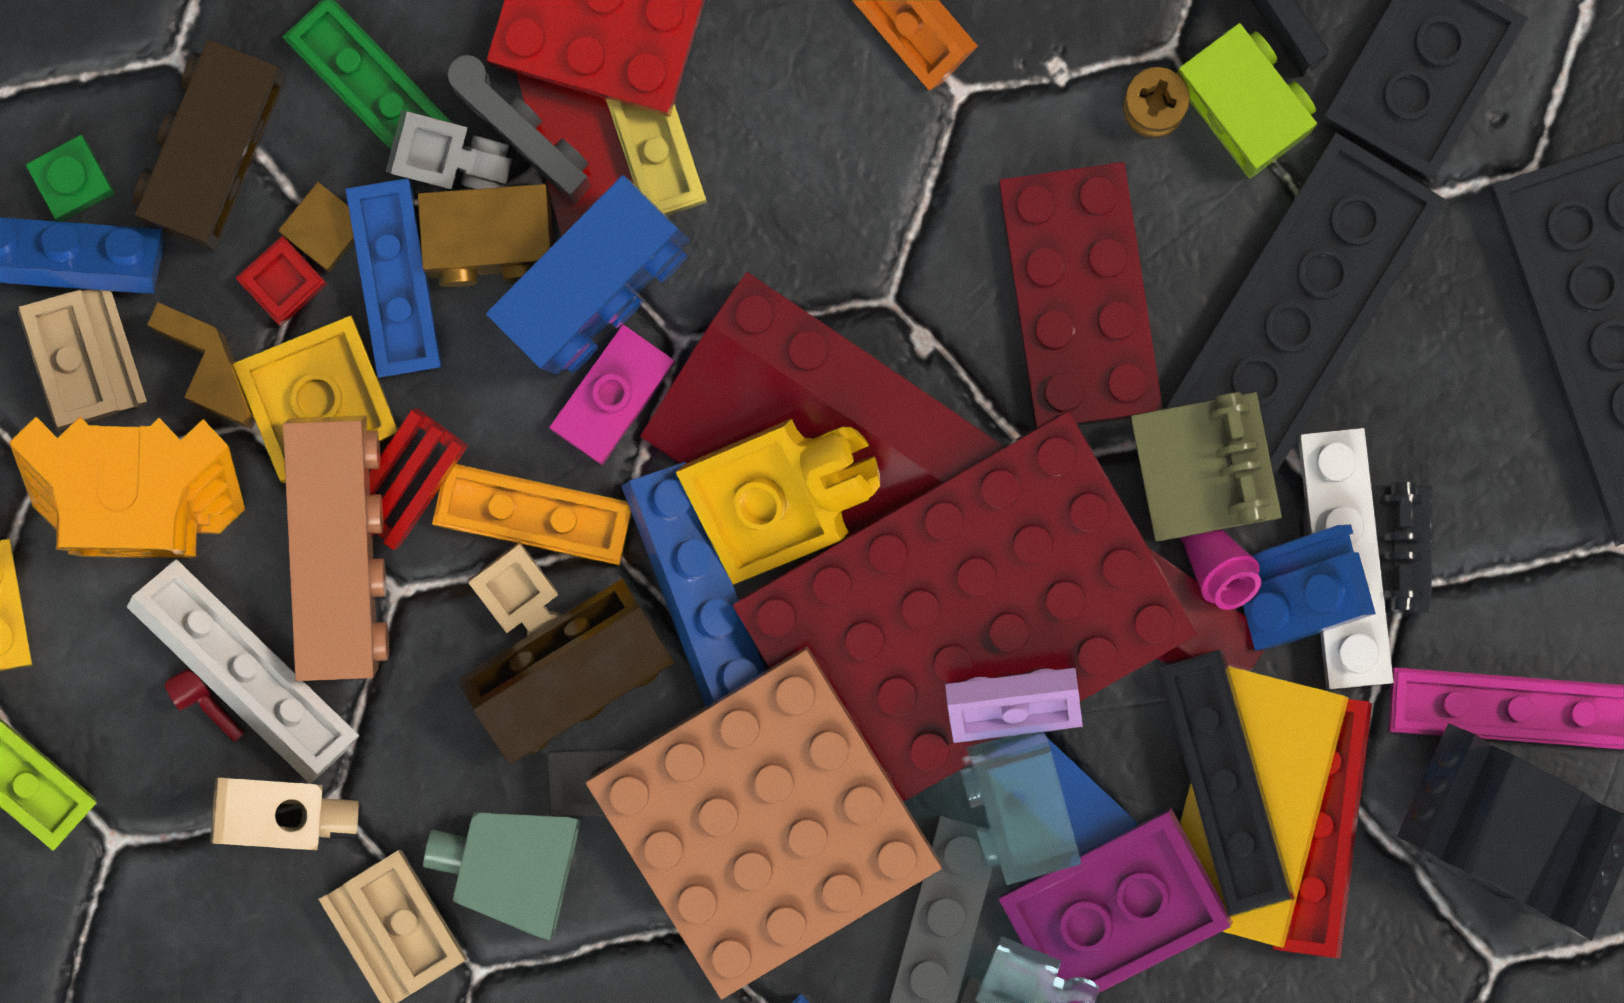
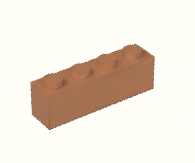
(333, 547)

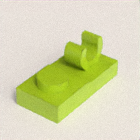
(38, 790)

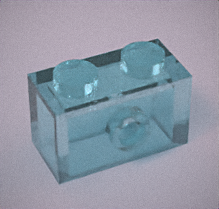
(1022, 806)

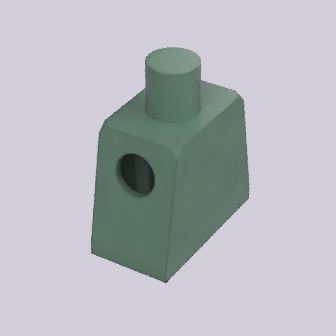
(509, 867)

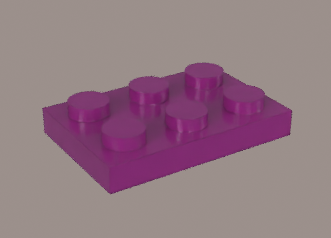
(1121, 907)

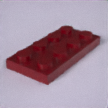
(1080, 294)

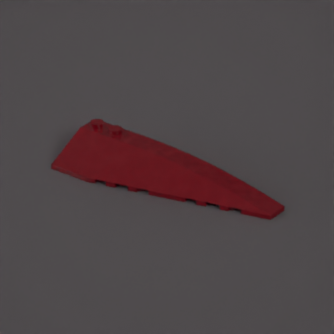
(778, 363)

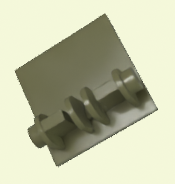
(1206, 466)

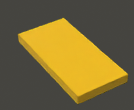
(1293, 745)

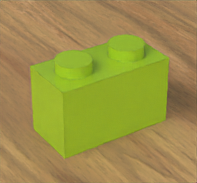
(1247, 99)

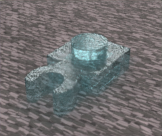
(1030, 976)

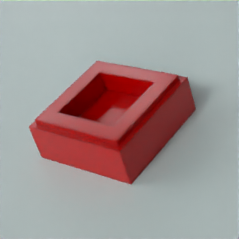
(281, 281)

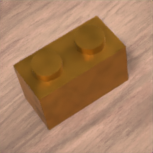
(484, 232)

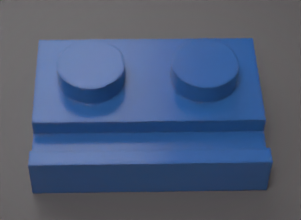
(1307, 589)

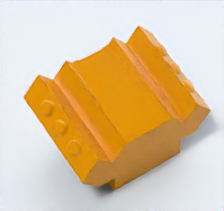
(129, 487)

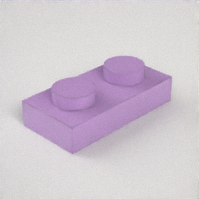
(1014, 705)

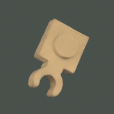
(516, 590)

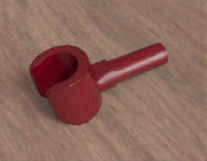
(188, 688)

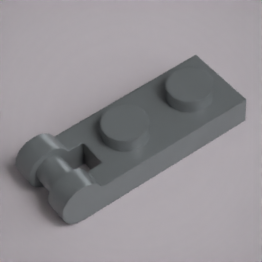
(517, 127)

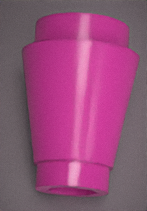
(1222, 569)

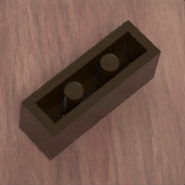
(208, 144)
(565, 672)

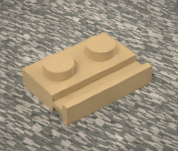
(81, 356)
(393, 929)

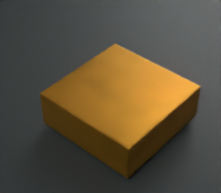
(320, 227)

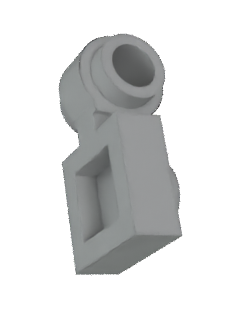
(433, 151)

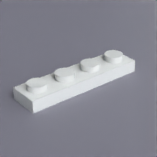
(1341, 494)
(242, 671)

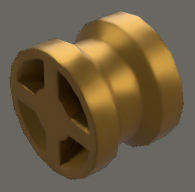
(1151, 114)

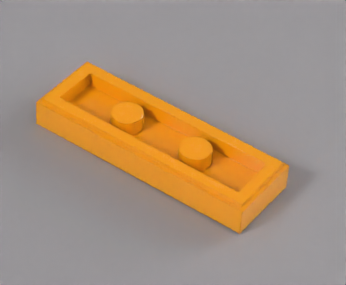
(533, 514)

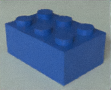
(590, 278)

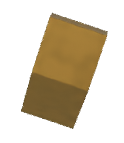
(215, 380)

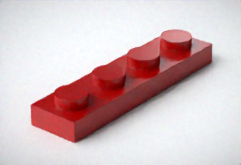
(1325, 883)

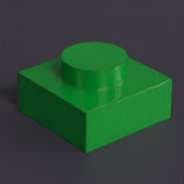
(70, 179)

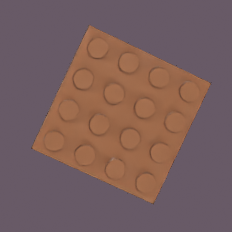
(764, 823)

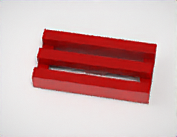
(435, 433)

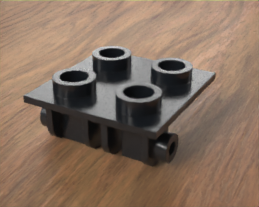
(1404, 545)

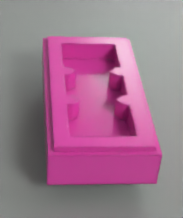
(612, 395)

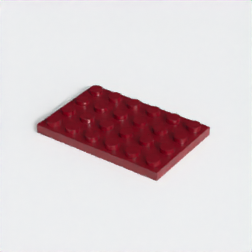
(977, 577)

